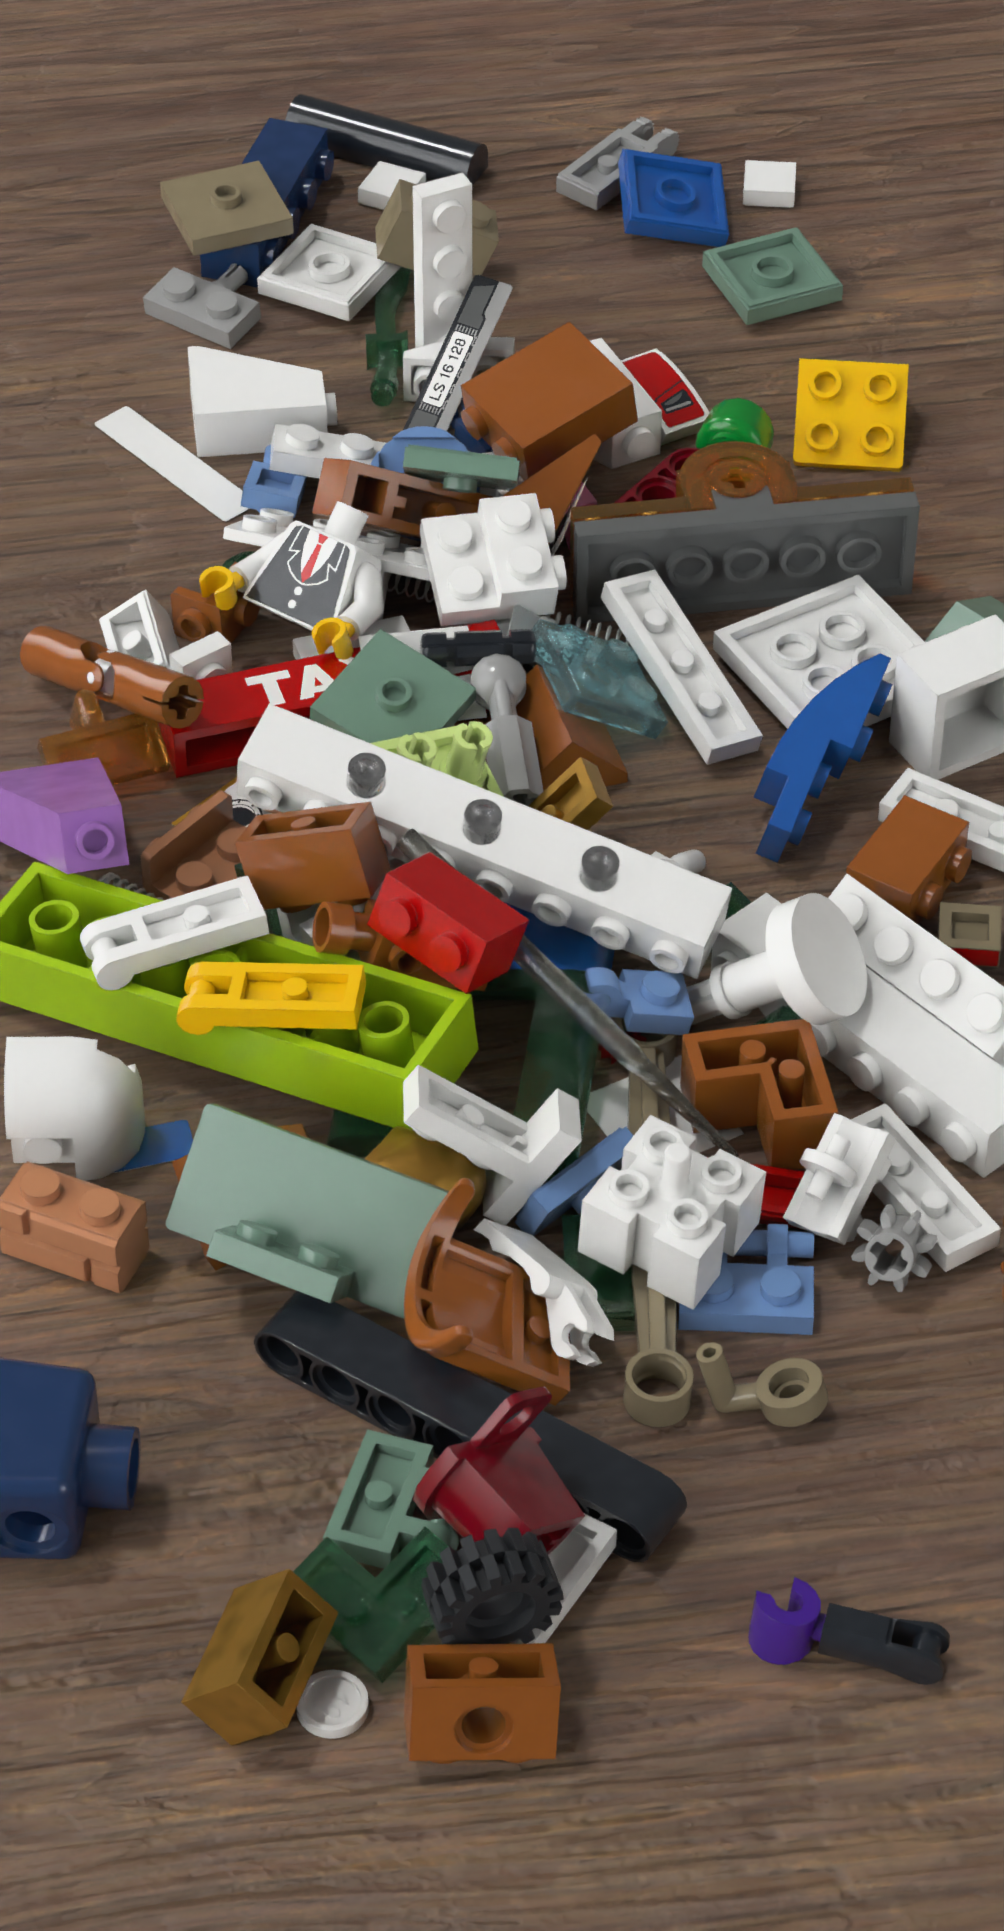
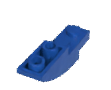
(819, 746)

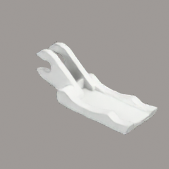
(568, 1295)

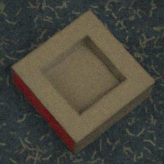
(972, 931)

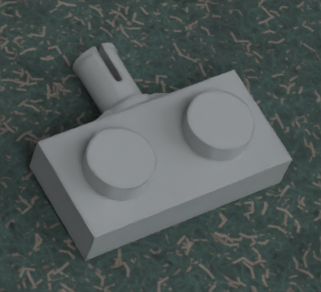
(204, 306)

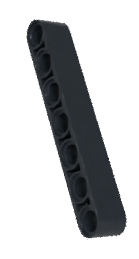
(445, 1405)

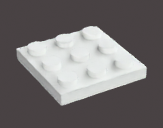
(810, 642)

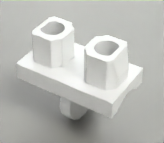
(839, 1179)

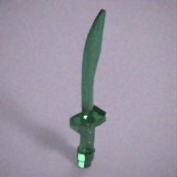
(387, 347)

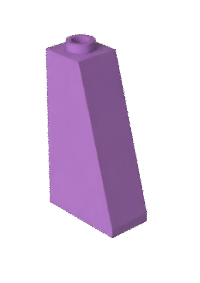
(64, 816)

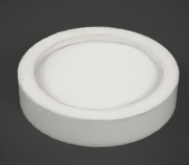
(333, 1704)

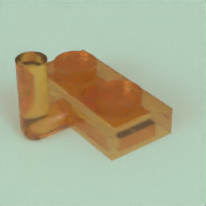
(126, 745)

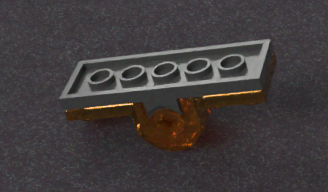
(746, 536)

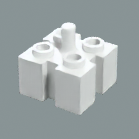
(671, 1211)

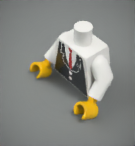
(310, 580)

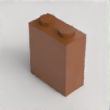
(548, 400)

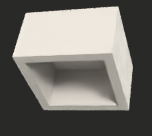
(950, 699)

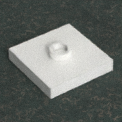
(327, 273)

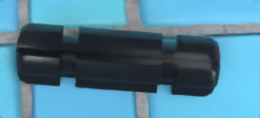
(471, 646)

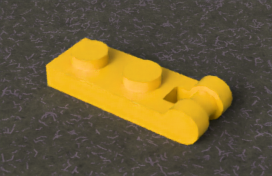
(271, 996)

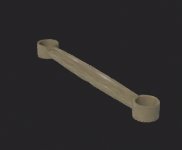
(654, 1311)

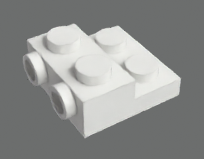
(493, 560)

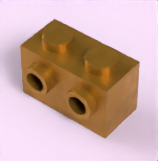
(260, 1657)

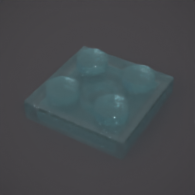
(598, 679)

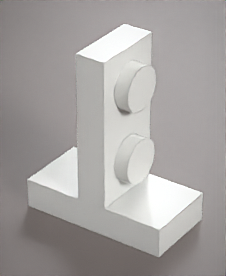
(511, 1151)

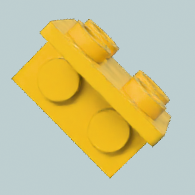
(850, 415)

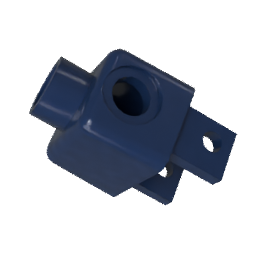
(57, 1459)

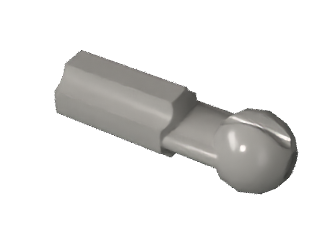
(513, 752)

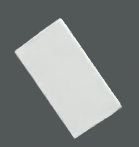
(141, 630)

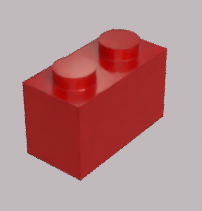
(447, 922)

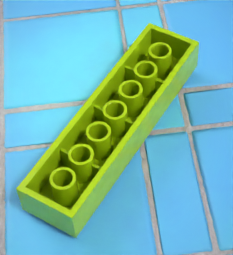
(349, 1070)

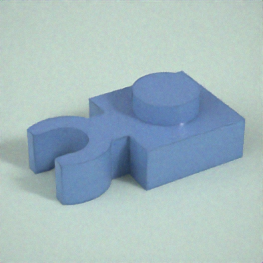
(272, 488)

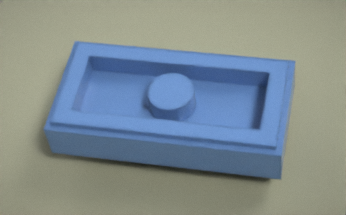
(572, 1184)

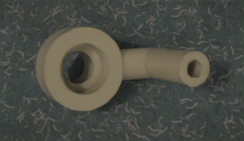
(786, 1391)

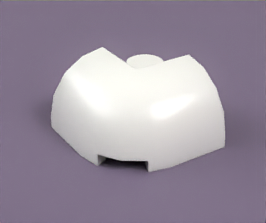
(71, 1105)

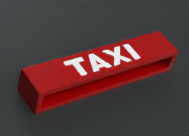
(239, 700)

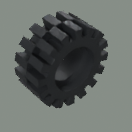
(492, 1589)

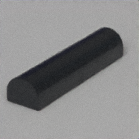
(376, 138)

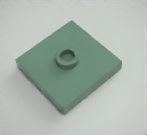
(772, 276)
(461, 469)
(392, 694)

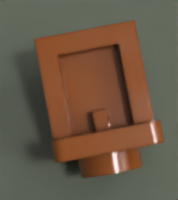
(199, 617)

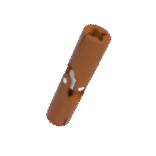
(113, 676)

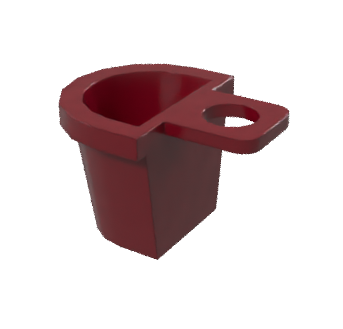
(501, 1479)

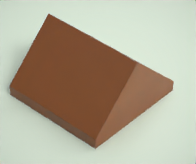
(565, 736)

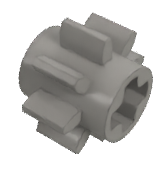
(886, 1266)

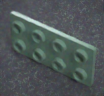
(300, 1210)

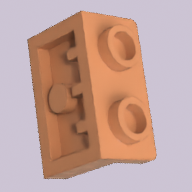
(195, 851)

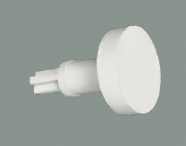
(807, 961)

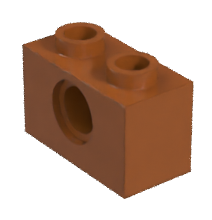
(452, 1680)

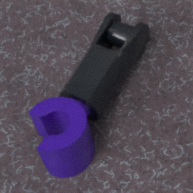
(845, 1633)

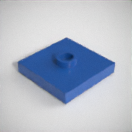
(673, 198)

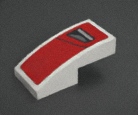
(668, 387)

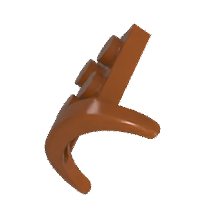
(479, 1308)

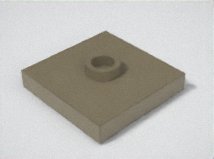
(226, 208)

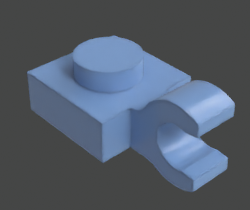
(644, 999)

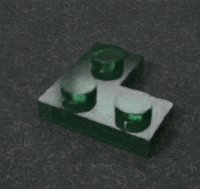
(376, 1613)

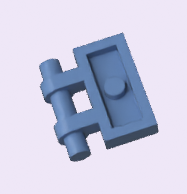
(760, 1296)

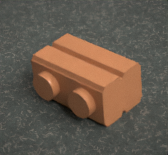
(73, 1227)

